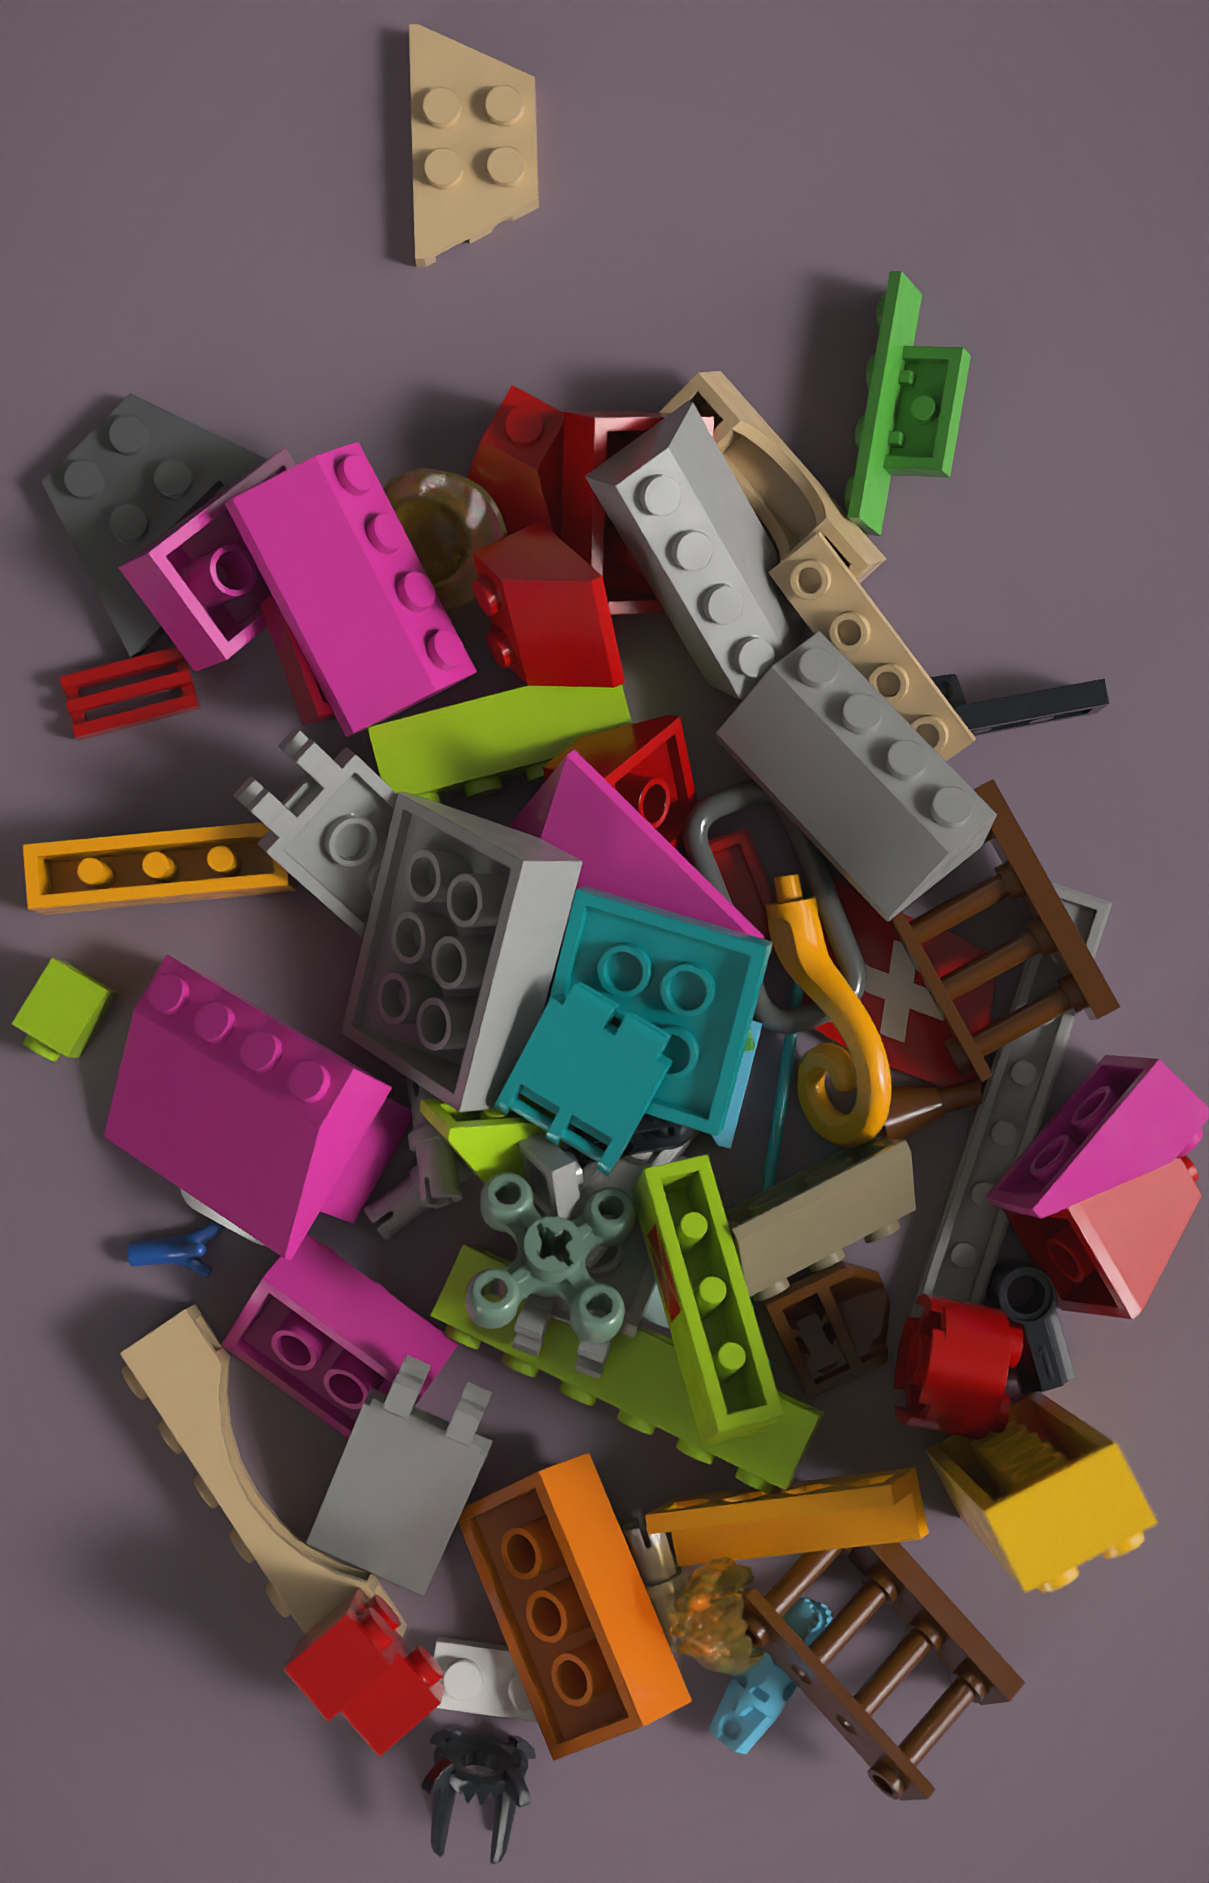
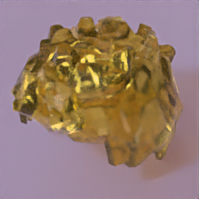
(711, 1620)

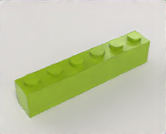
(638, 1378)

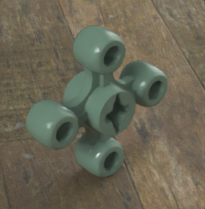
(549, 1276)

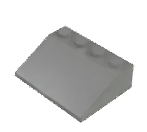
(458, 949)

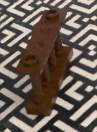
(1048, 933)
(932, 1627)

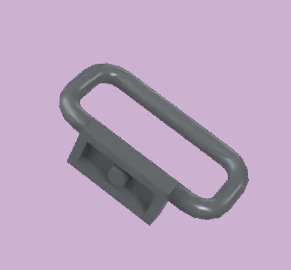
(818, 882)

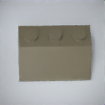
(820, 1212)

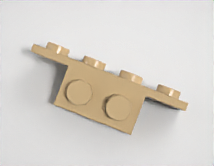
(843, 612)

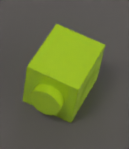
(63, 1011)

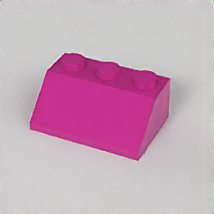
(331, 1334)

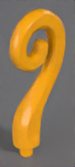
(804, 955)

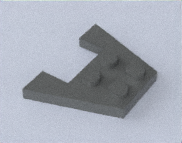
(128, 488)

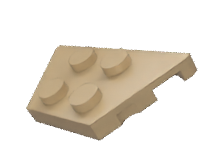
(468, 143)

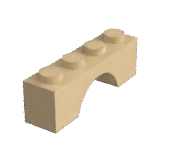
(773, 478)

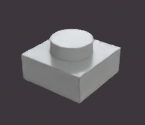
(552, 1176)

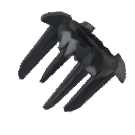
(505, 1783)

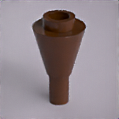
(920, 1106)

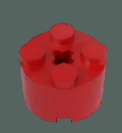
(956, 1367)

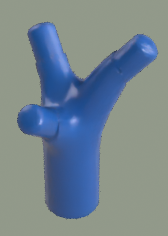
(175, 1250)

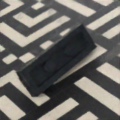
(1025, 708)

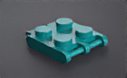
(588, 1073)

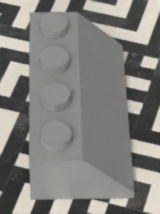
(700, 550)
(855, 776)

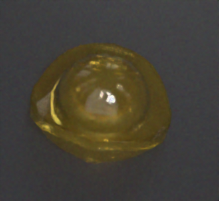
(445, 523)

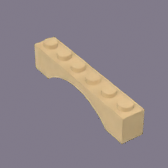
(187, 1382)

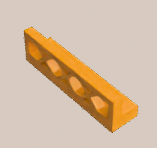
(796, 1520)

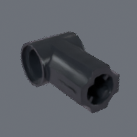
(1044, 1353)

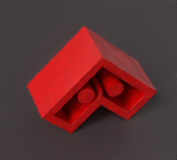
(366, 1671)

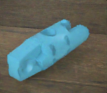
(762, 1692)

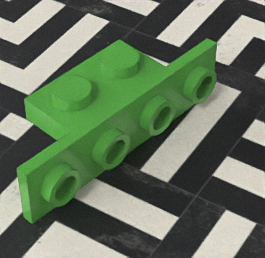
(909, 407)

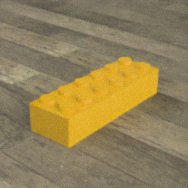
(1044, 1493)

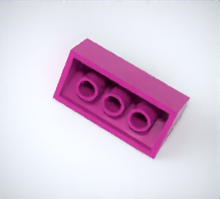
(351, 587)

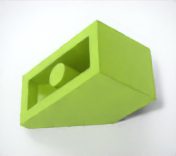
(484, 1138)

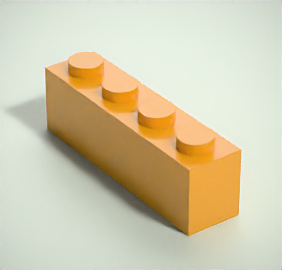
(151, 869)

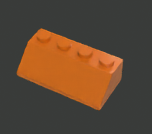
(572, 1607)

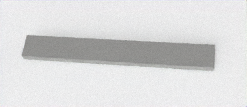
(1003, 1126)

